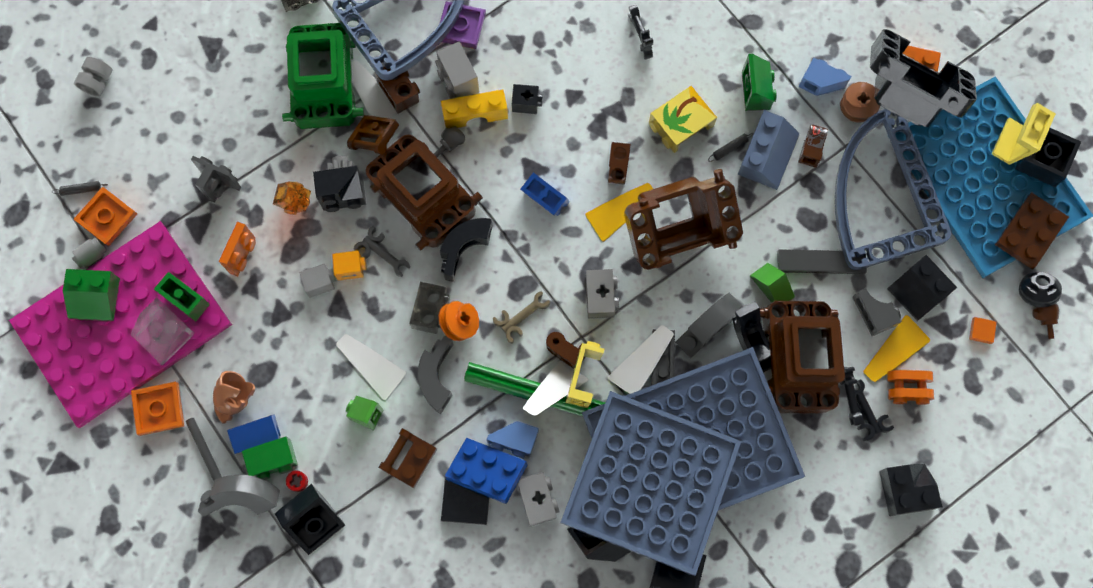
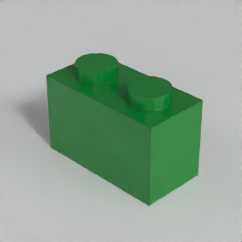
(182, 296)
(270, 458)

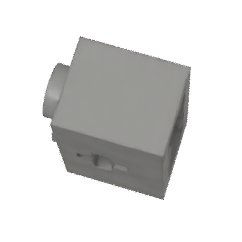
(596, 305)
(538, 513)

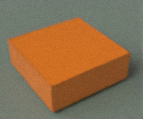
(982, 330)

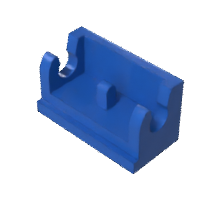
(544, 194)
(254, 433)

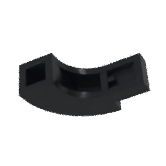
(459, 239)
(751, 334)

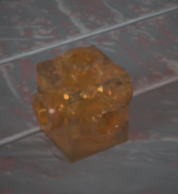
(292, 197)

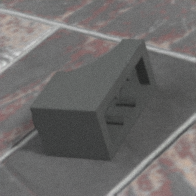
(876, 314)

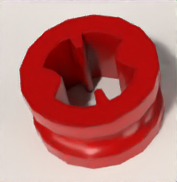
(290, 478)

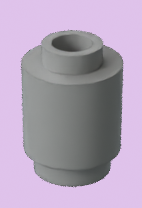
(89, 253)

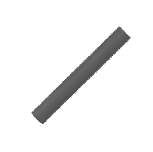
(203, 448)

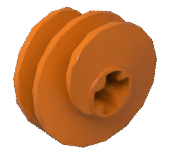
(458, 320)

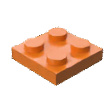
(105, 216)
(237, 249)
(157, 408)

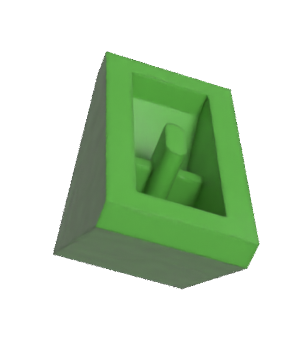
(773, 283)

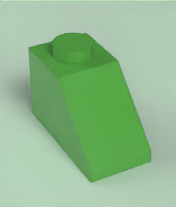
(364, 412)

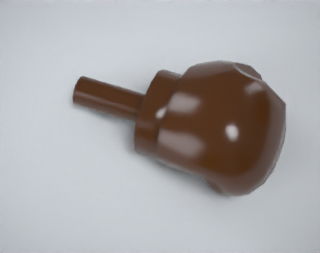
(1047, 316)

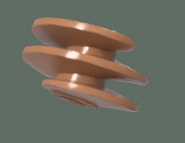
(859, 102)

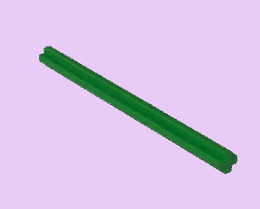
(516, 386)

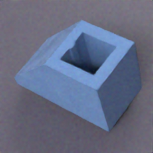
(823, 78)
(515, 437)

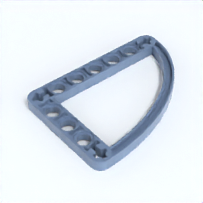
(408, 60)
(922, 205)

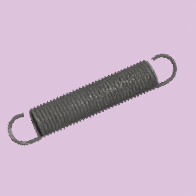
(731, 146)
(79, 188)

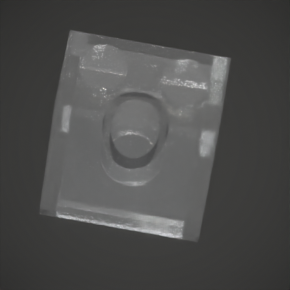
(160, 331)

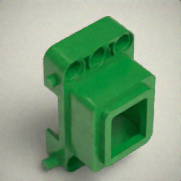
(326, 92)

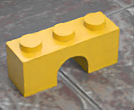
(462, 109)

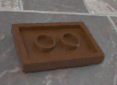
(1031, 230)

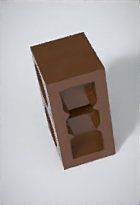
(394, 88)

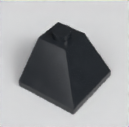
(596, 548)

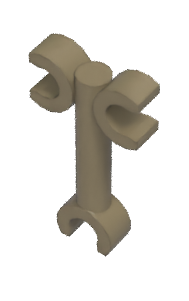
(509, 326)

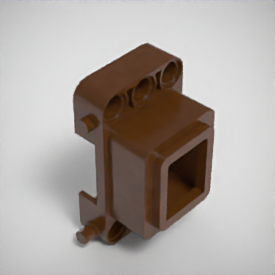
(432, 208)
(705, 227)
(788, 376)

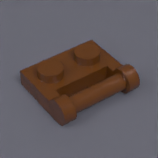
(373, 128)
(414, 461)

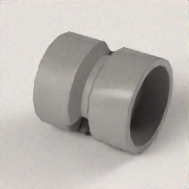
(93, 76)

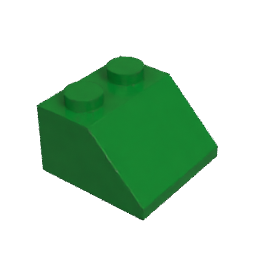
(757, 84)
(90, 294)

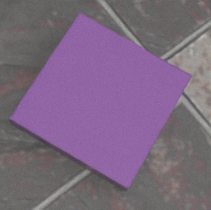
(467, 27)

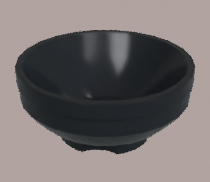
(1040, 295)

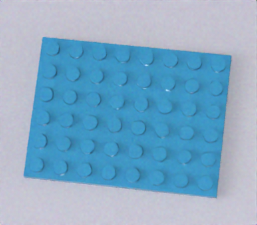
(975, 186)

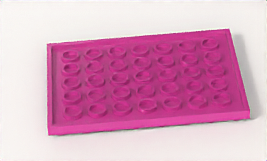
(99, 361)

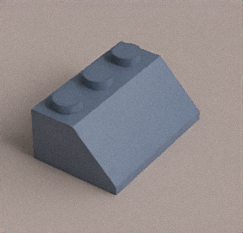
(769, 150)

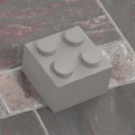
(456, 71)

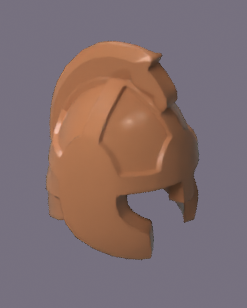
(231, 395)

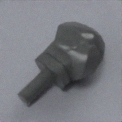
(451, 139)

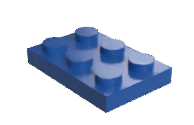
(486, 470)

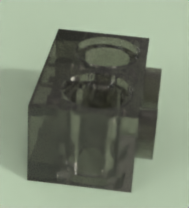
(424, 307)

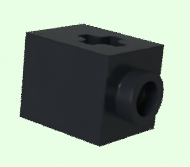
(519, 95)

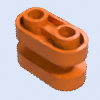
(920, 394)

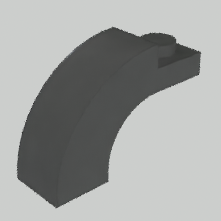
(708, 325)
(428, 376)
(241, 491)

